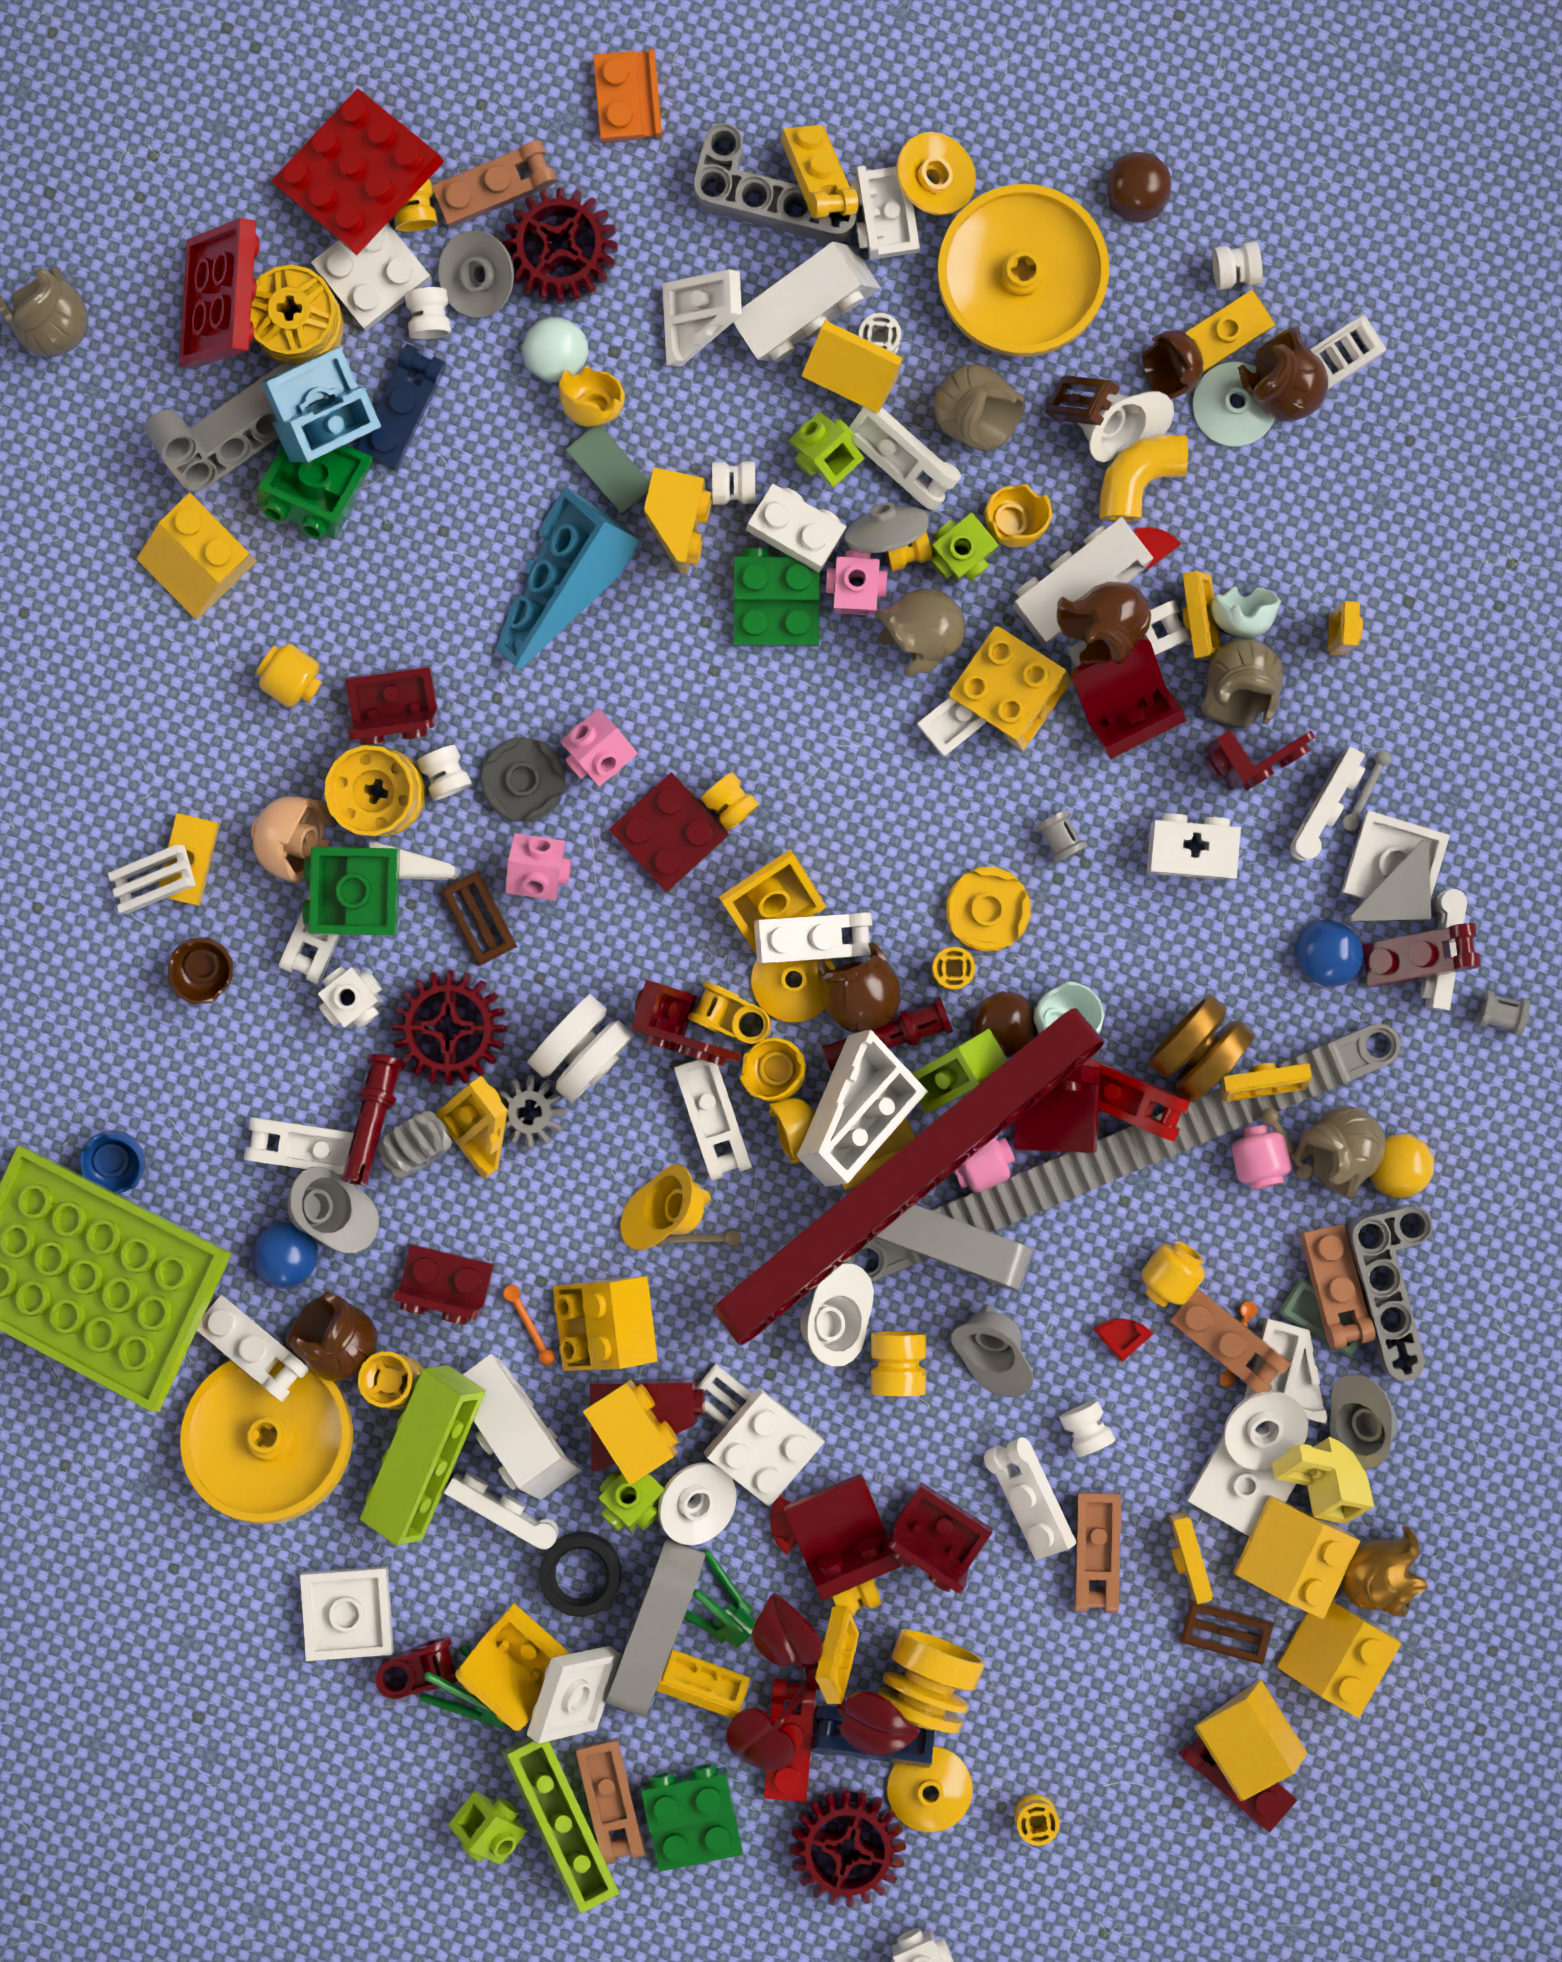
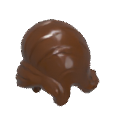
(1287, 379)
(1106, 618)
(861, 993)
(332, 1337)

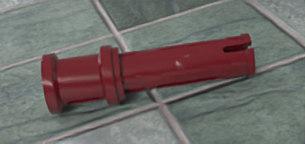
(908, 1029)
(376, 1100)

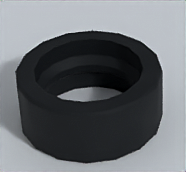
(565, 1603)

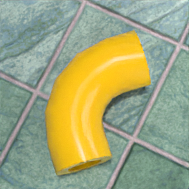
(1134, 469)

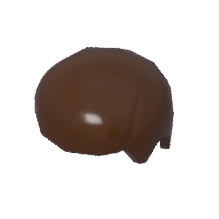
(1138, 186)
(1173, 363)
(200, 970)
(1008, 1018)

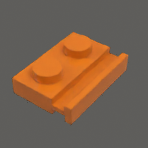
(627, 96)

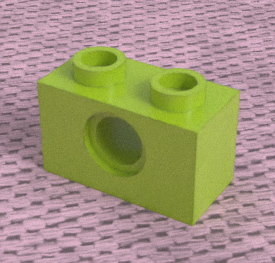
(959, 1070)

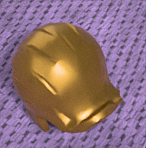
(1381, 1577)

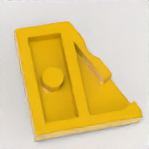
(477, 1124)

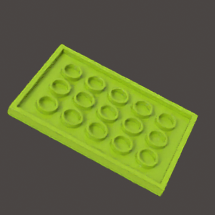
(100, 1278)

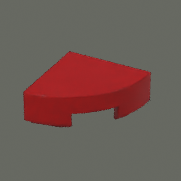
(1157, 542)
(1122, 1336)
(780, 1526)

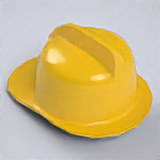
(663, 1208)

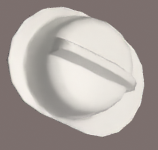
(1127, 422)
(838, 1315)

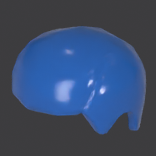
(1329, 953)
(112, 1160)
(284, 1256)

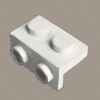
(887, 214)
(796, 527)

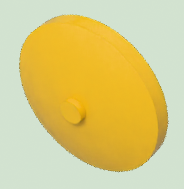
(1023, 270)
(265, 1455)

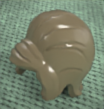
(47, 315)
(978, 407)
(925, 625)
(1242, 683)
(1344, 1149)

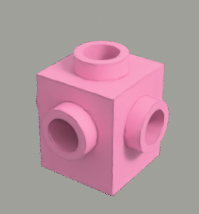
(856, 599)
(597, 748)
(537, 867)

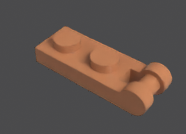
(493, 184)
(1336, 1286)
(1229, 1341)
(1097, 1550)
(610, 1799)

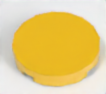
(988, 909)

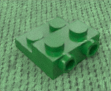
(314, 492)
(775, 601)
(352, 891)
(691, 1817)

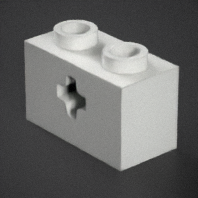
(1215, 862)

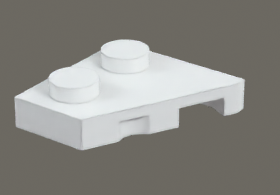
(698, 312)
(1302, 1377)

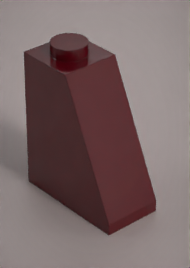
(675, 1402)

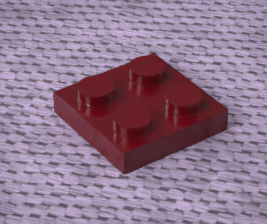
(669, 832)

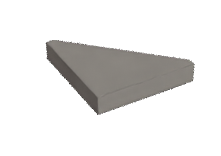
(1402, 893)

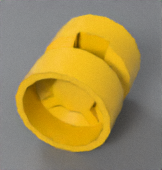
(898, 1363)
(388, 1379)

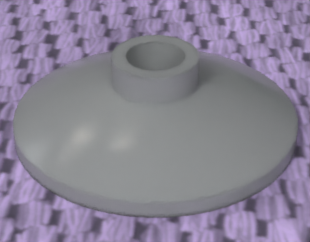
(461, 276)
(886, 528)

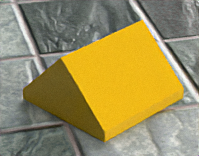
(852, 367)
(772, 892)
(1251, 1741)

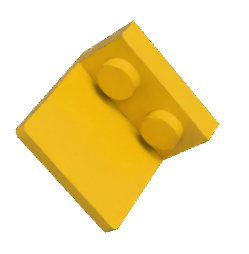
(1011, 686)

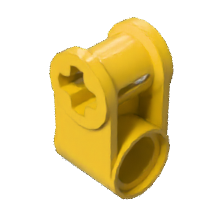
(728, 1013)

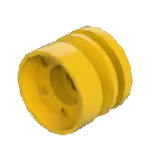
(311, 331)
(350, 795)
(928, 1685)

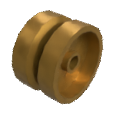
(1206, 1053)

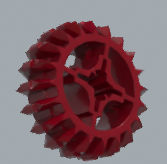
(571, 232)
(449, 1007)
(865, 1851)

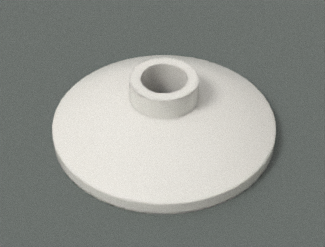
(1262, 1446)
(706, 1513)

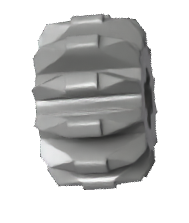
(539, 1123)
(414, 1145)

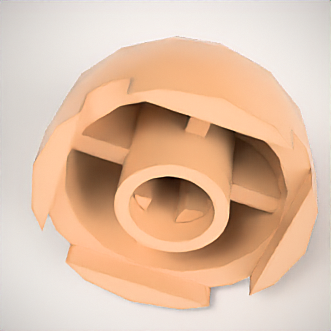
(286, 834)

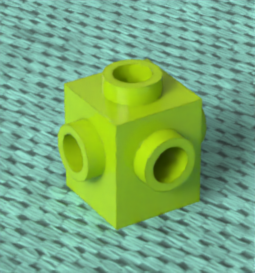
(826, 449)
(966, 534)
(633, 1515)
(487, 1828)

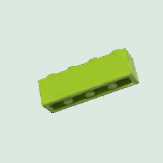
(422, 1454)
(560, 1823)

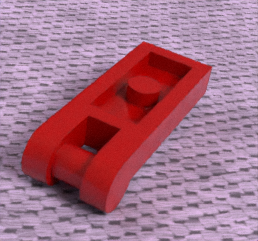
(1136, 1099)
(792, 1781)

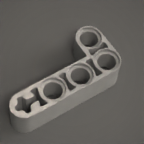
(777, 193)
(219, 440)
(960, 1246)
(1394, 1292)
(656, 1627)

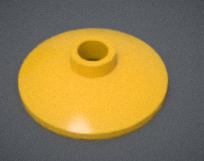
(948, 166)
(786, 1002)
(931, 1815)

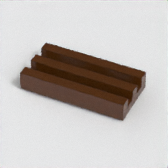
(1094, 404)
(495, 950)
(1191, 1621)

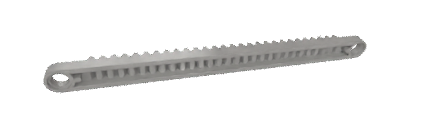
(1135, 1148)

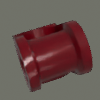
(417, 1663)

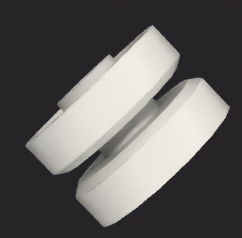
(585, 1052)

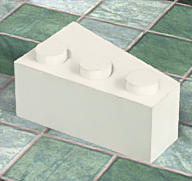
(801, 301)
(1107, 557)
(858, 1109)
(517, 1433)

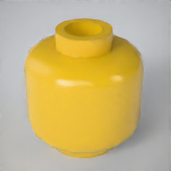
(289, 675)
(1173, 1274)

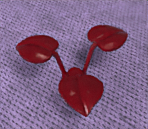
(786, 1638)

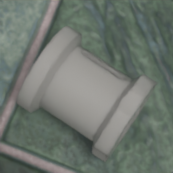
(1061, 835)
(1503, 1012)

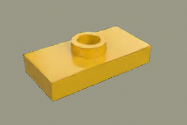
(1231, 329)
(1197, 614)
(1344, 628)
(199, 841)
(1265, 1081)
(1188, 1557)
(837, 1655)
(703, 1684)

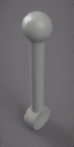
(1351, 821)

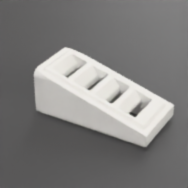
(1367, 336)
(421, 867)

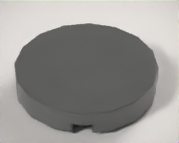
(523, 779)

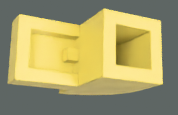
(1333, 1477)

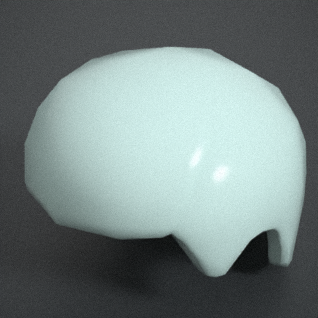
(554, 347)
(1245, 615)
(1065, 998)

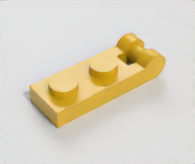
(818, 171)

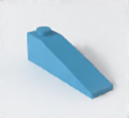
(576, 563)

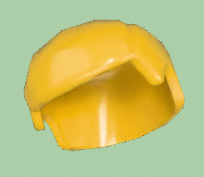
(591, 397)
(1017, 516)
(773, 1070)
(792, 1124)
(1405, 1167)

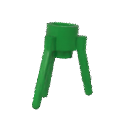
(732, 1622)
(480, 1712)

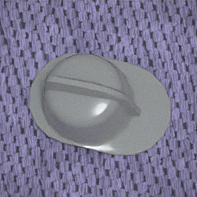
(332, 1210)
(993, 1352)
(1363, 1419)

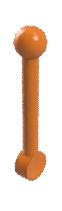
(512, 1294)
(1247, 1311)

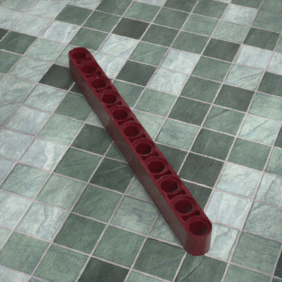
(908, 1176)

